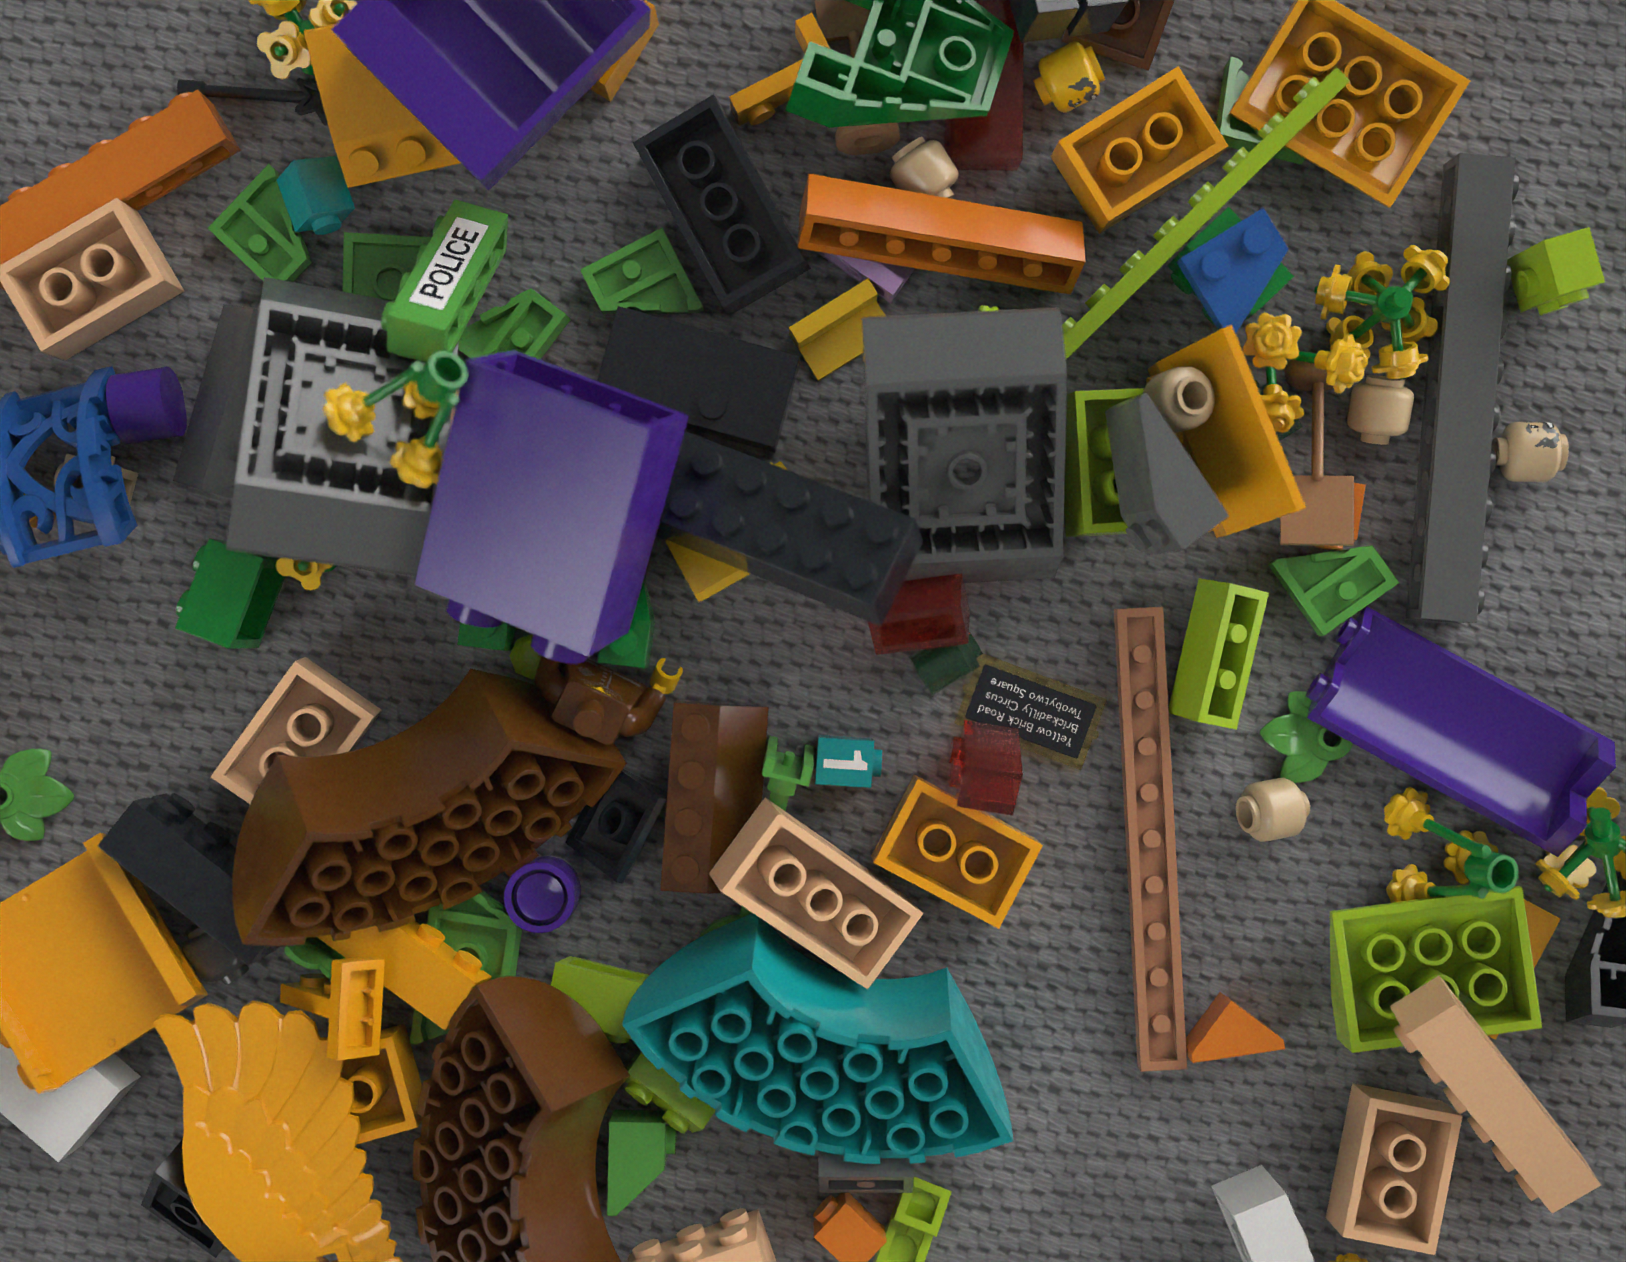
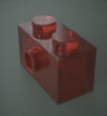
(925, 616)
(986, 767)

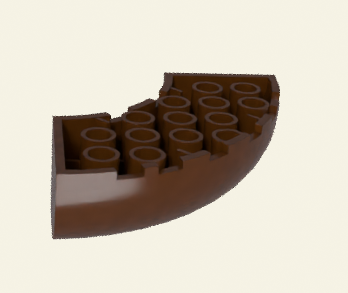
(412, 817)
(515, 1129)

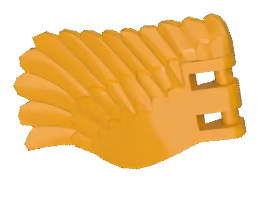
(273, 1138)

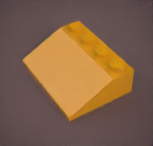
(1378, 121)
(367, 123)
(1237, 443)

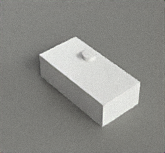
(69, 1115)
(1261, 1218)

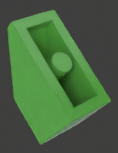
(636, 1154)

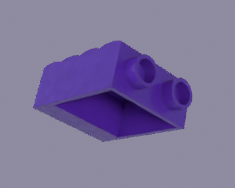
(490, 70)

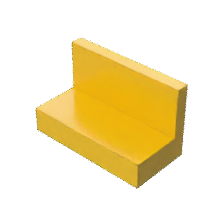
(834, 331)

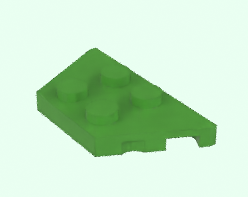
(481, 929)

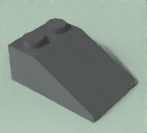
(1156, 481)

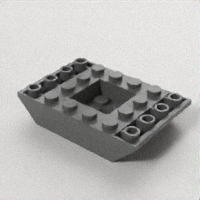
(981, 392)
(298, 481)

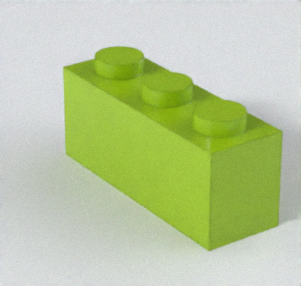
(1218, 653)

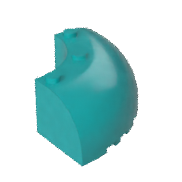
(818, 1054)

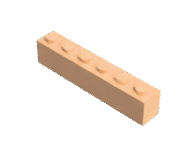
(1494, 1095)

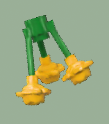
(428, 389)
(1469, 855)

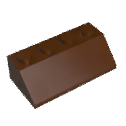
(711, 788)

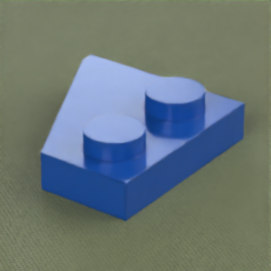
(1235, 268)

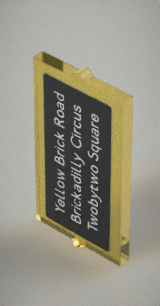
(1049, 714)

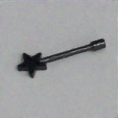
(308, 98)

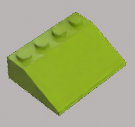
(1399, 946)

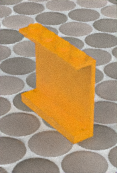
(85, 969)

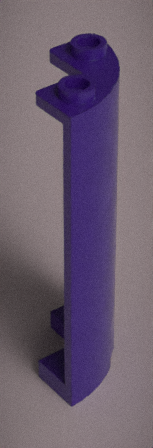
(1461, 730)

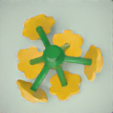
(1574, 868)

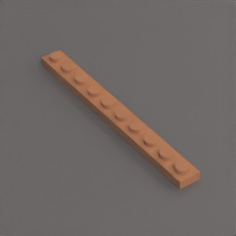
(1150, 839)

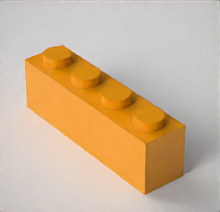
(418, 967)

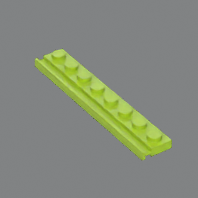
(1205, 205)

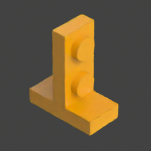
(759, 100)
(348, 1000)

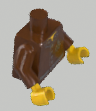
(600, 700)

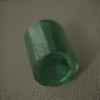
(946, 664)

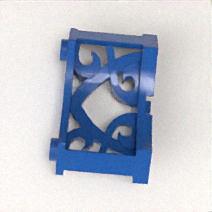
(101, 501)

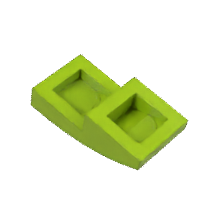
(914, 1223)

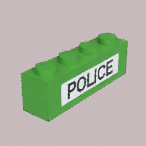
(446, 282)

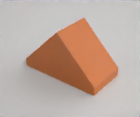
(1229, 1032)

